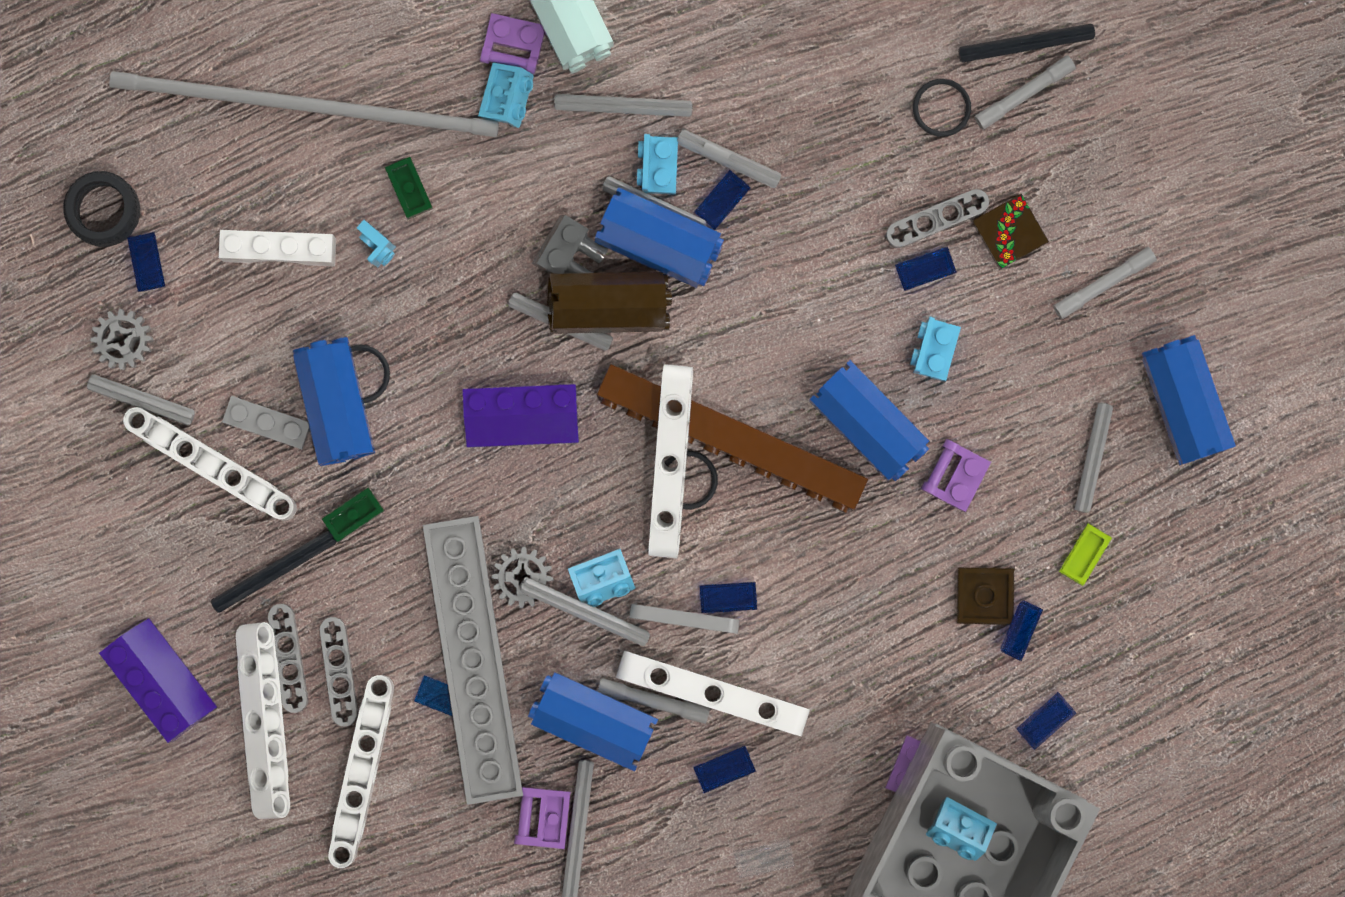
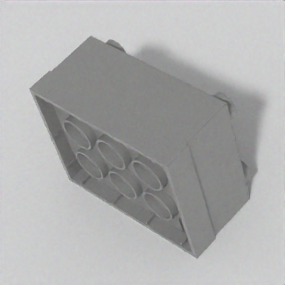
(1030, 848)

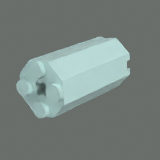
(574, 31)

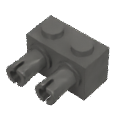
(562, 243)

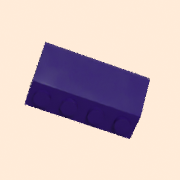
(521, 415)
(158, 680)

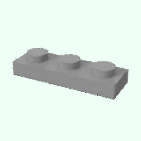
(266, 422)

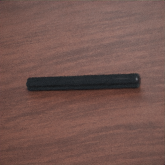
(1026, 43)
(273, 571)

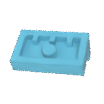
(506, 94)
(659, 164)
(381, 245)
(936, 349)
(602, 578)
(961, 830)

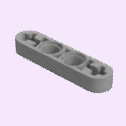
(935, 215)
(684, 618)
(293, 657)
(334, 672)

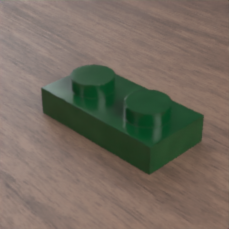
(408, 188)
(353, 515)

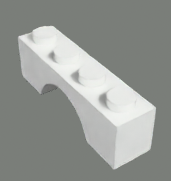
(277, 246)

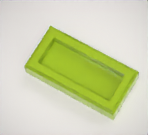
(1085, 554)

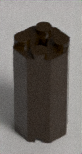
(608, 302)

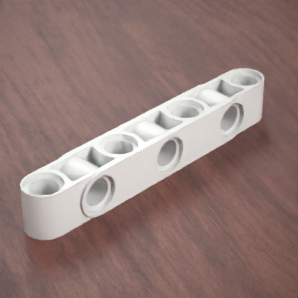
(671, 441)
(209, 463)
(692, 687)
(262, 721)
(361, 771)

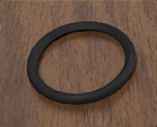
(942, 133)
(386, 370)
(714, 479)

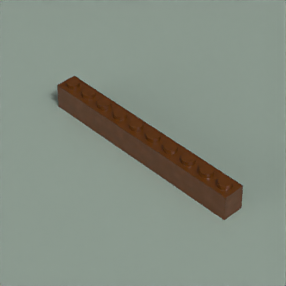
(738, 441)

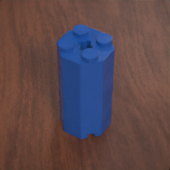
(659, 238)
(1187, 400)
(333, 401)
(870, 422)
(592, 720)

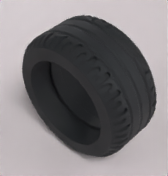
(81, 188)

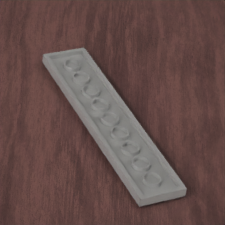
(473, 660)

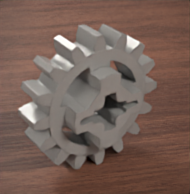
(117, 328)
(522, 558)

